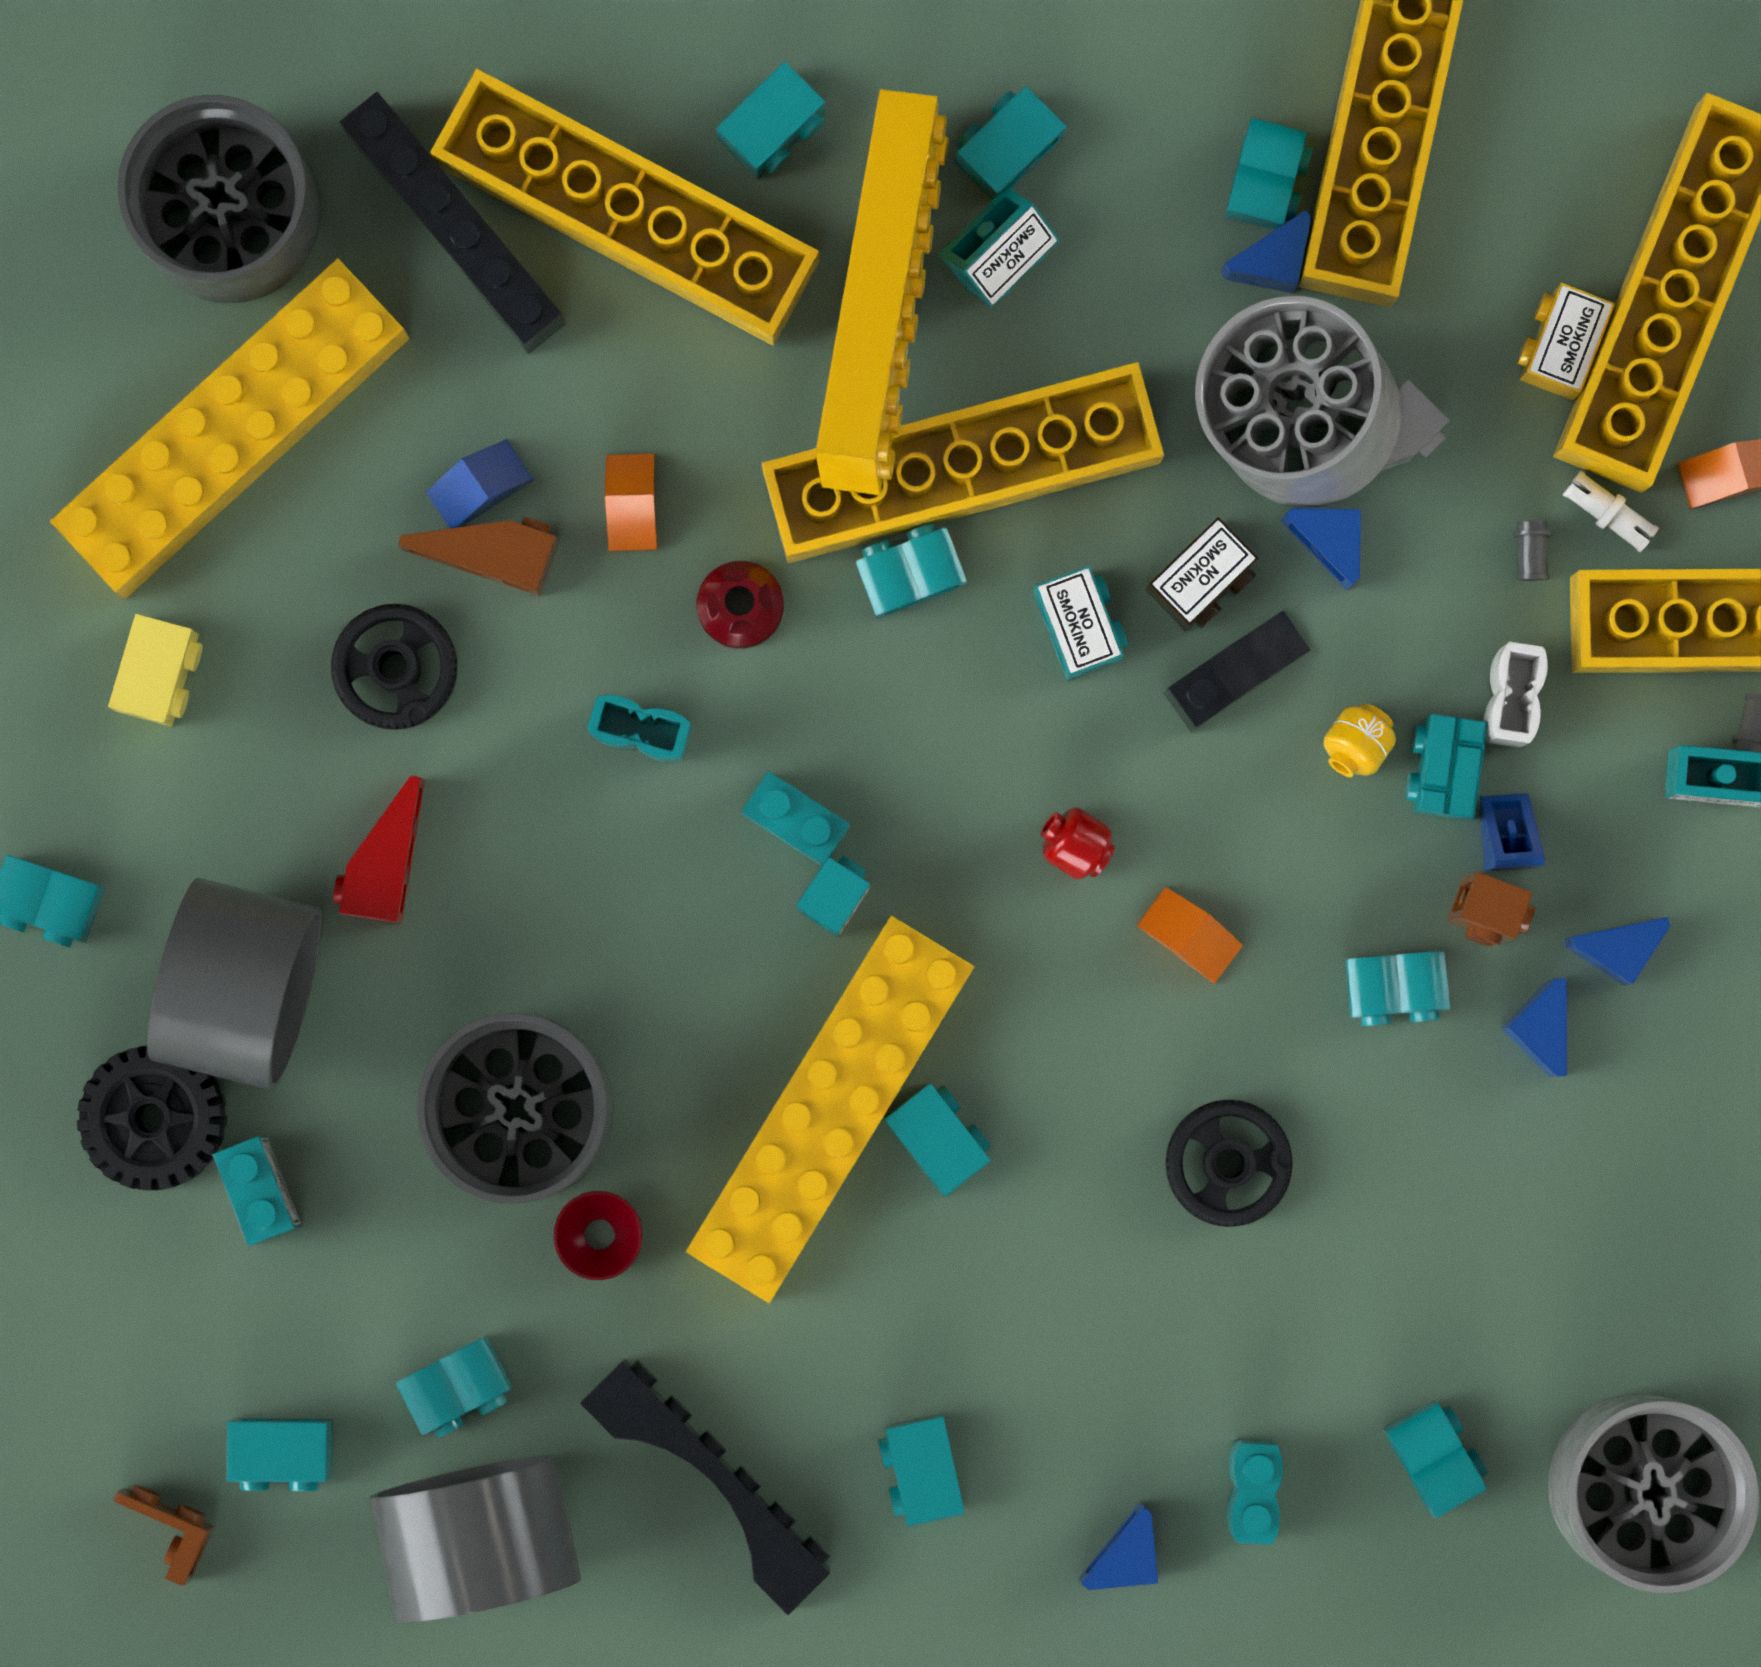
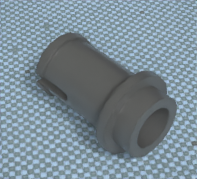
(1532, 550)
(1750, 728)

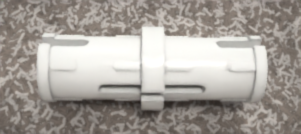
(1610, 511)

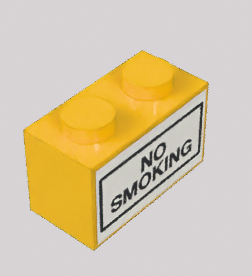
(1565, 340)

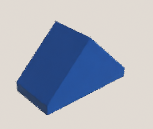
(1274, 259)
(478, 484)
(1331, 538)
(1509, 833)
(1620, 950)
(1542, 1027)
(1127, 1556)

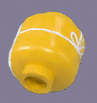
(1359, 740)

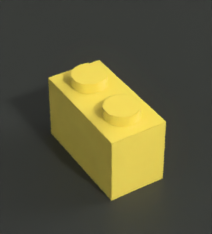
(155, 670)

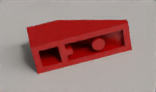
(381, 867)

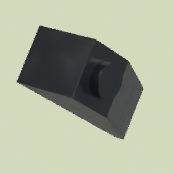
(1236, 671)

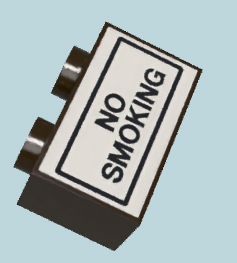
(1202, 575)

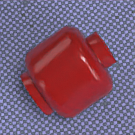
(1077, 843)

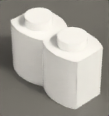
(1515, 681)

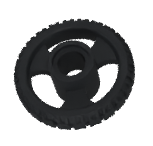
(418, 630)
(1210, 1202)

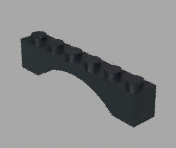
(453, 222)
(636, 1412)

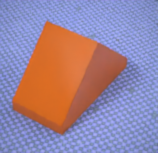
(1722, 473)
(631, 502)
(1190, 934)

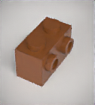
(1491, 909)

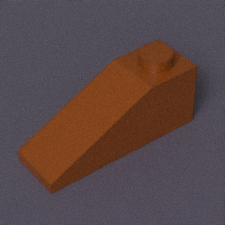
(496, 551)

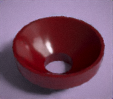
(746, 629)
(571, 1240)

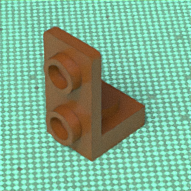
(183, 1552)

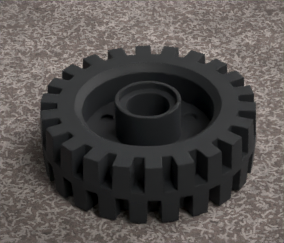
(114, 1129)

